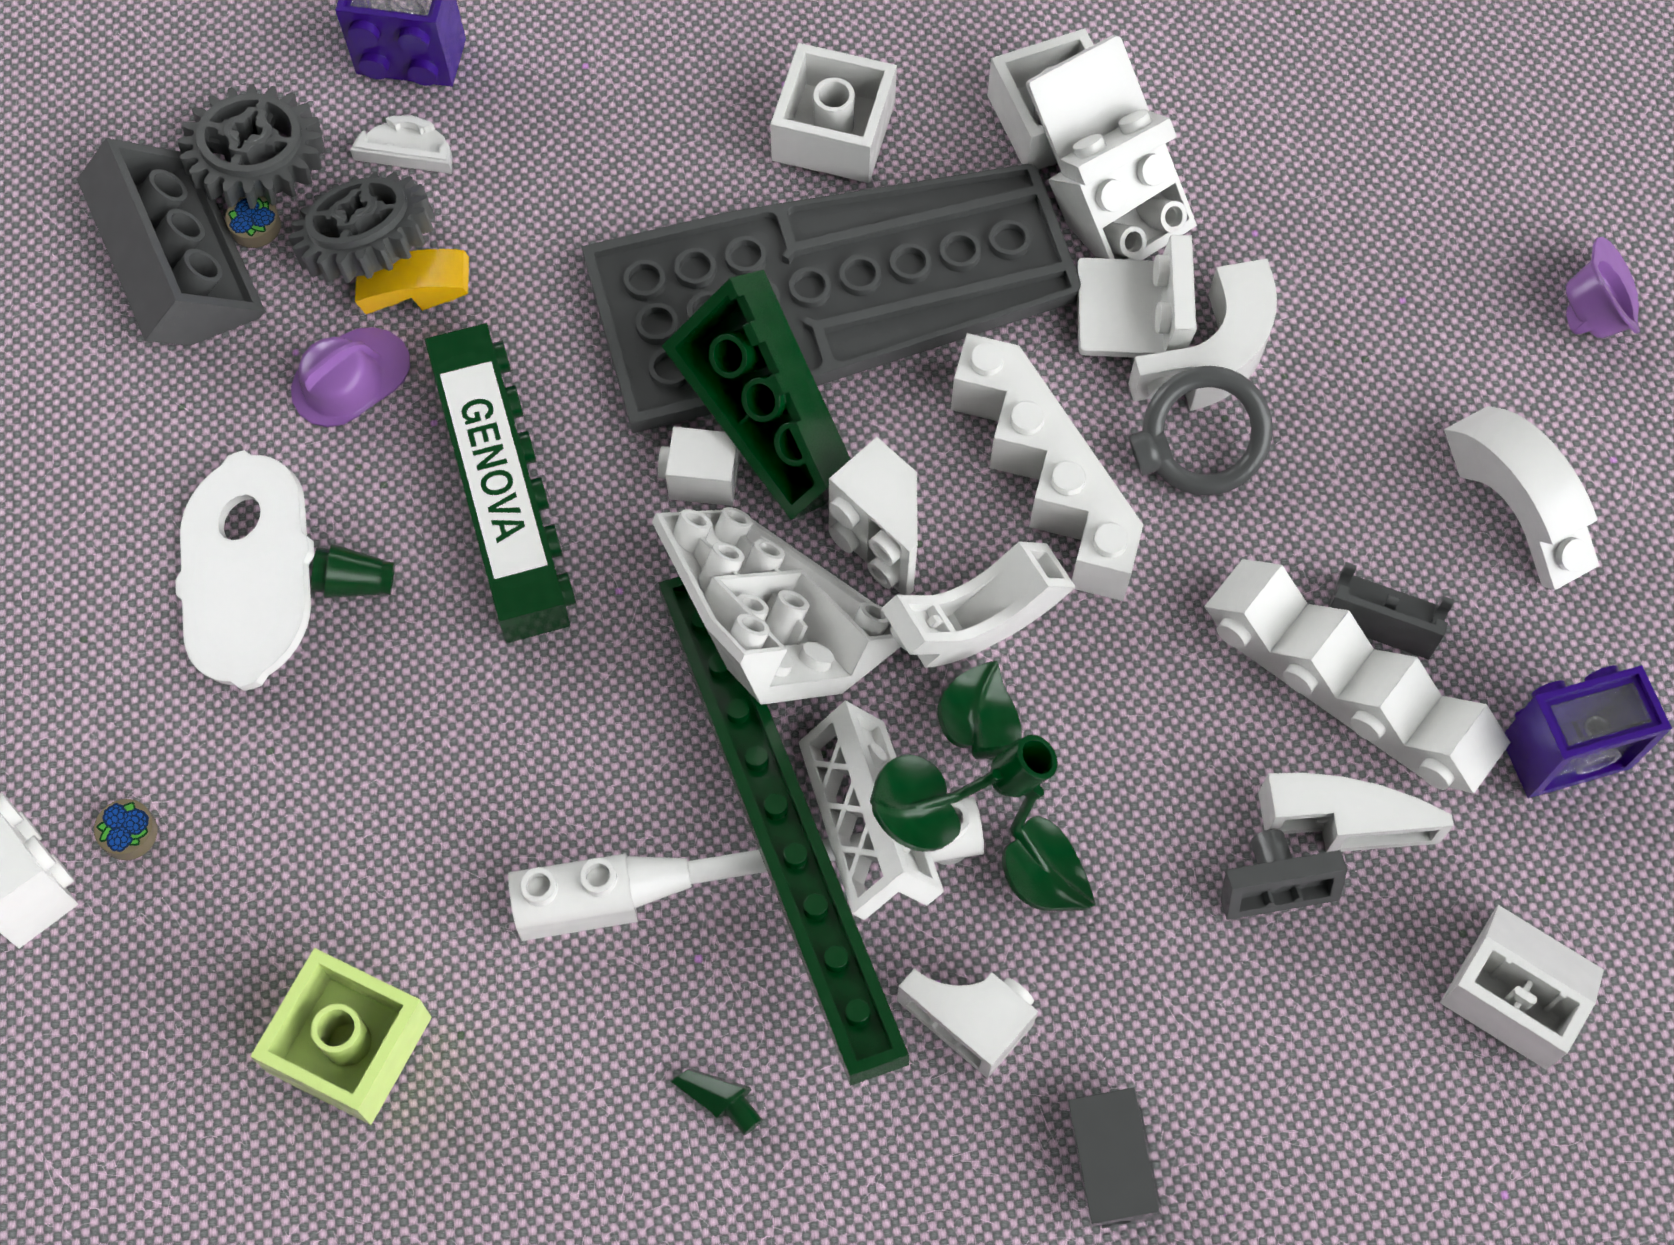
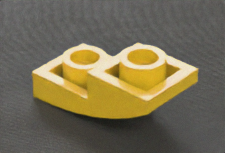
(426, 277)

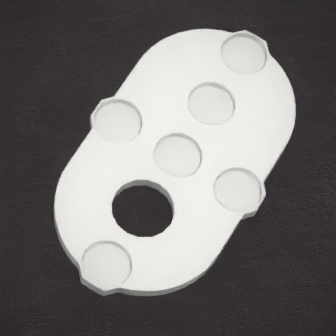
(249, 595)

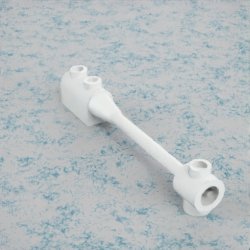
(610, 888)

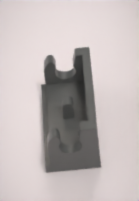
(1391, 614)
(1115, 1159)

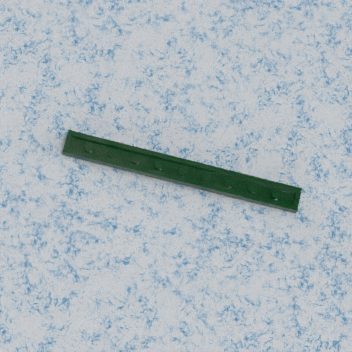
(792, 854)

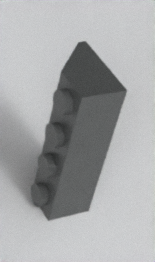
(167, 245)

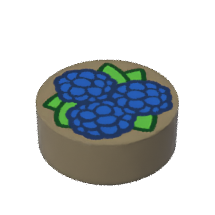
(253, 226)
(125, 829)

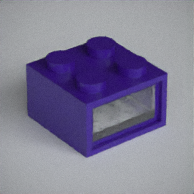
(404, 39)
(1585, 729)

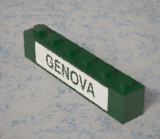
(497, 483)

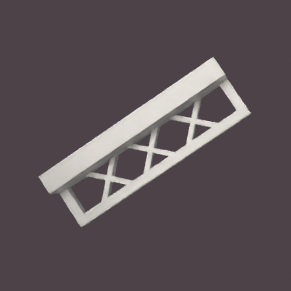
(861, 753)

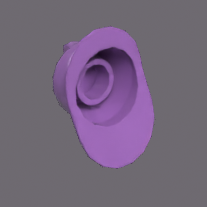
(1603, 294)
(348, 375)

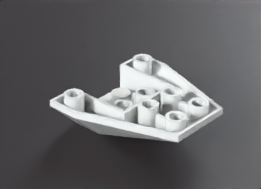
(771, 610)

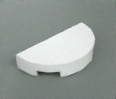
(404, 143)

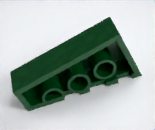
(761, 391)

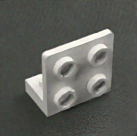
(1096, 112)
(1137, 304)

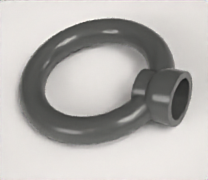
(1153, 450)

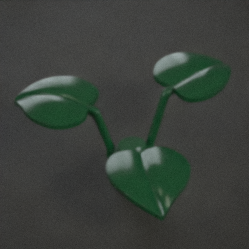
(918, 813)

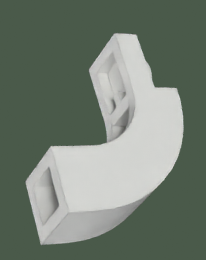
(1245, 312)
(1535, 483)
(981, 611)

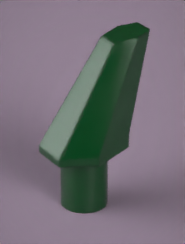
(720, 1097)

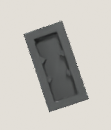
(1280, 880)

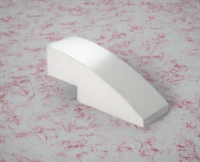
(1349, 812)

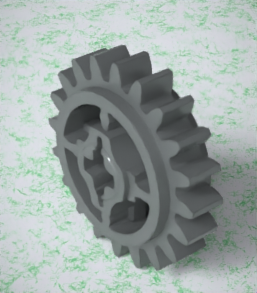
(248, 136)
(361, 227)

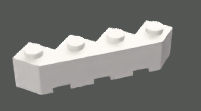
(1042, 443)
(1367, 689)

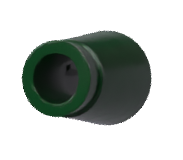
(350, 573)

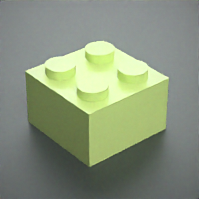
(342, 1036)

